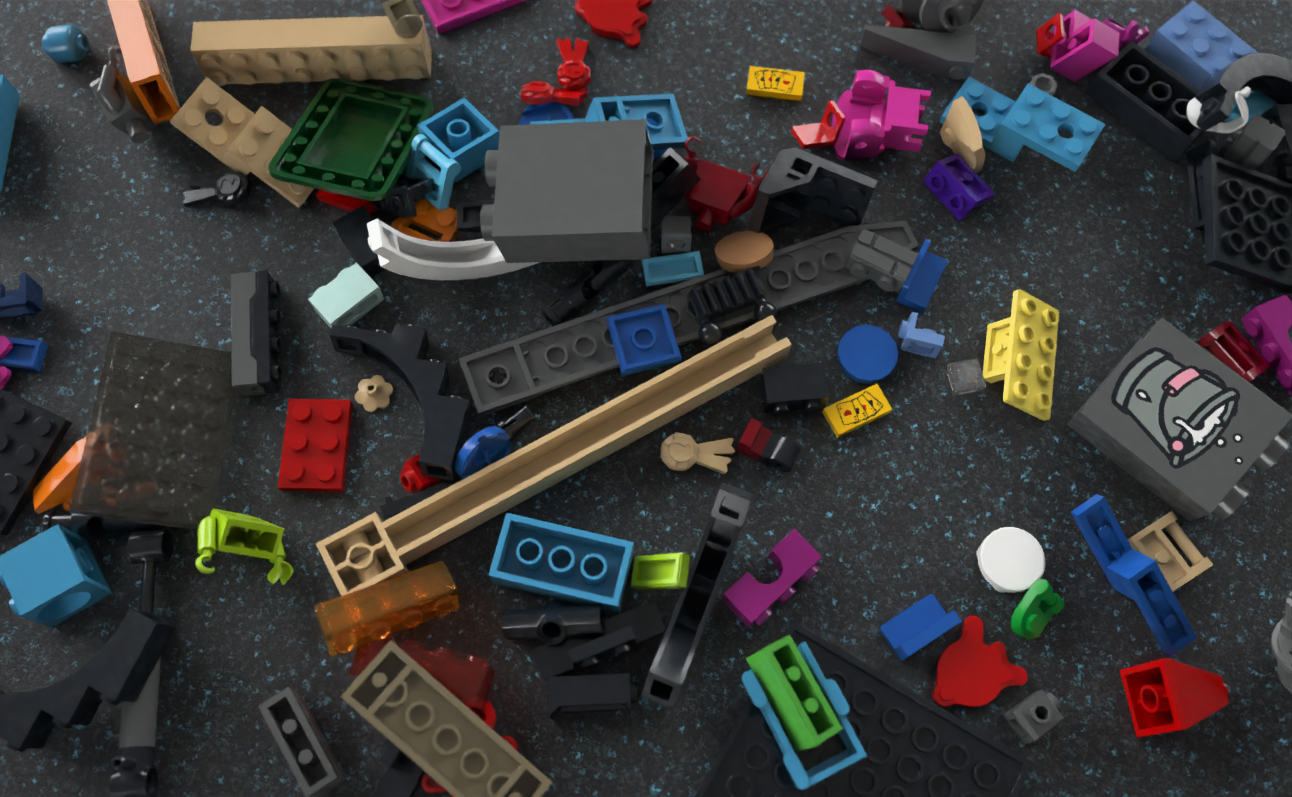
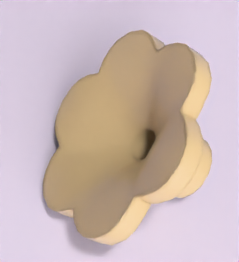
(374, 398)

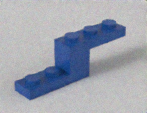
(1134, 575)

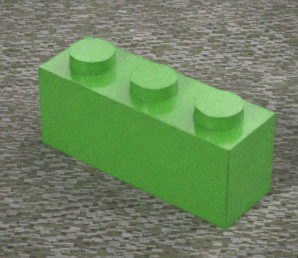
(794, 694)

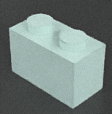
(346, 297)

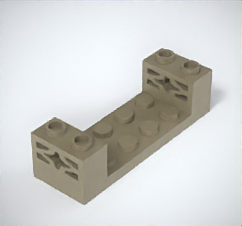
(440, 730)

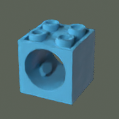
(52, 576)

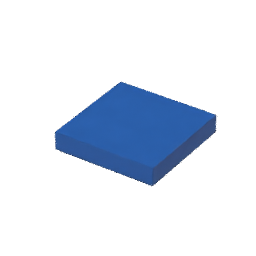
(643, 339)

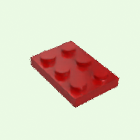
(315, 445)

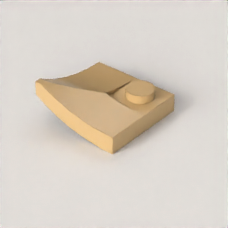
(963, 134)

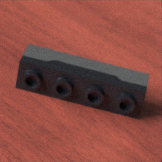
(255, 333)

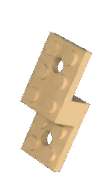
(242, 140)

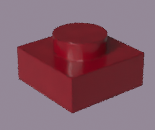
(896, 18)

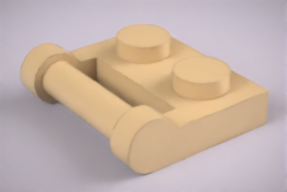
(1155, 544)

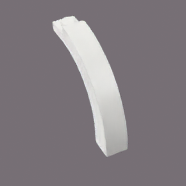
(436, 259)

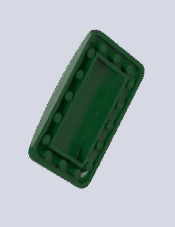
(352, 139)

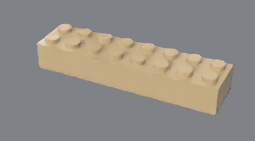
(308, 50)

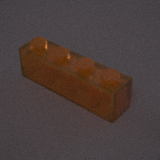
(386, 608)

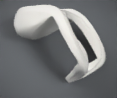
(1193, 113)

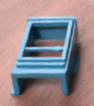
(839, 706)

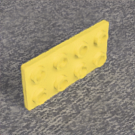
(1024, 354)

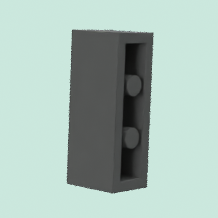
(302, 743)

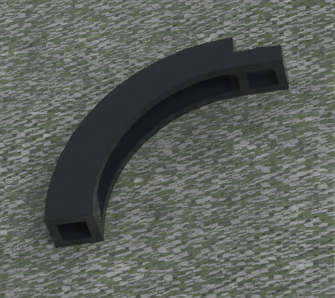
(1259, 71)

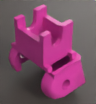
(879, 122)

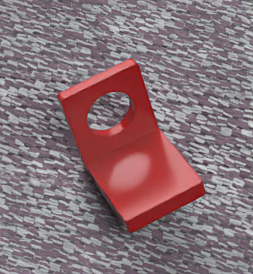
(1045, 38)
(821, 133)

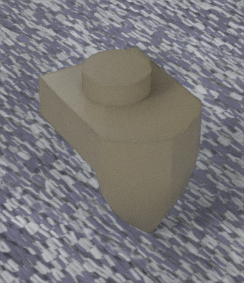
(403, 17)

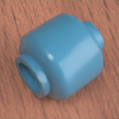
(65, 44)

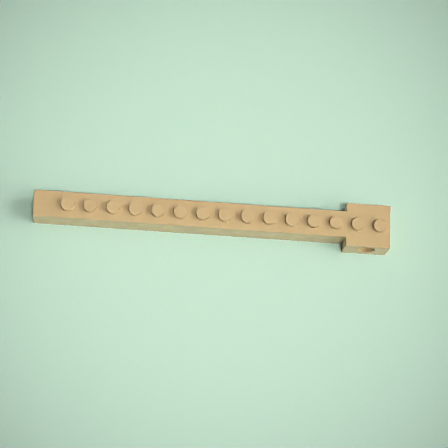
(381, 550)

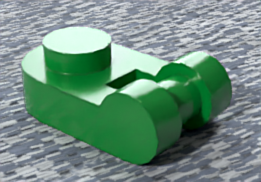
(1036, 610)

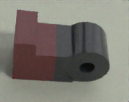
(768, 447)

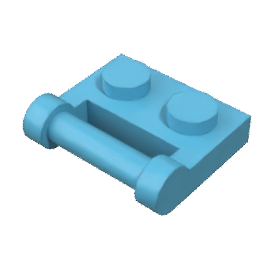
(421, 168)

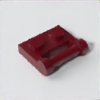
(1234, 351)

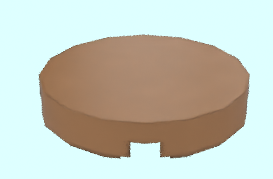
(744, 251)

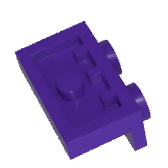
(957, 186)

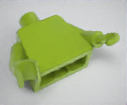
(244, 536)

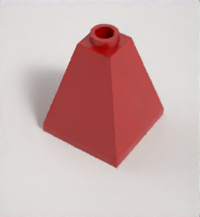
(1171, 695)

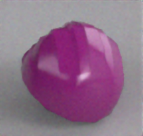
(1127, 34)

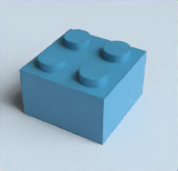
(462, 135)

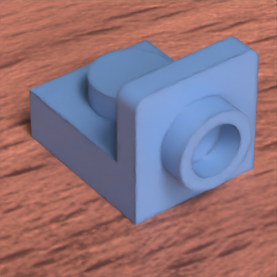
(919, 341)

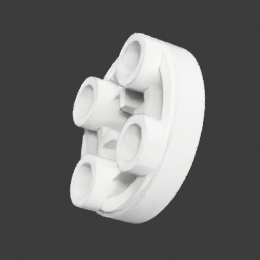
(1011, 559)

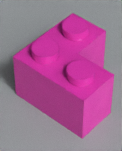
(1085, 46)

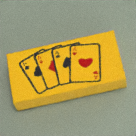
(775, 83)
(857, 410)

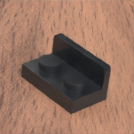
(403, 195)

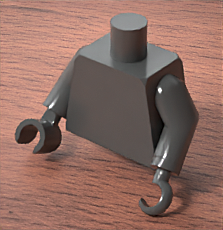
(120, 101)

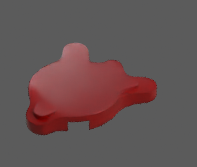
(615, 18)
(972, 671)

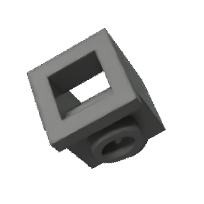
(1026, 723)

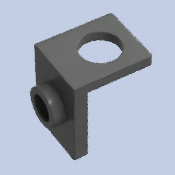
(676, 235)

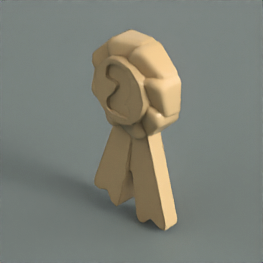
(682, 452)

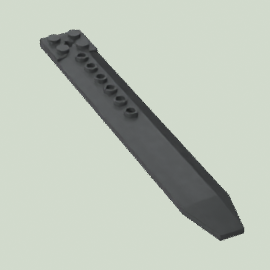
(585, 345)

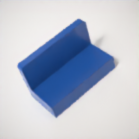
(922, 279)
(918, 626)

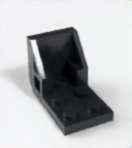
(809, 183)

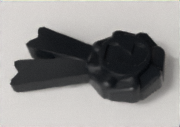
(230, 189)

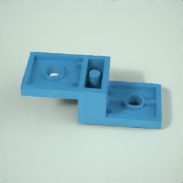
(659, 107)
(1030, 122)

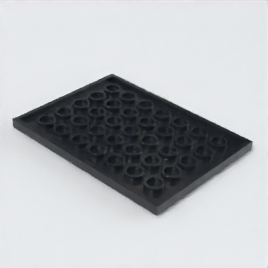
(907, 741)

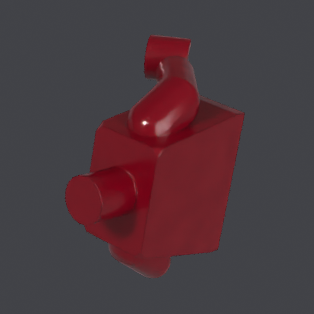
(720, 192)

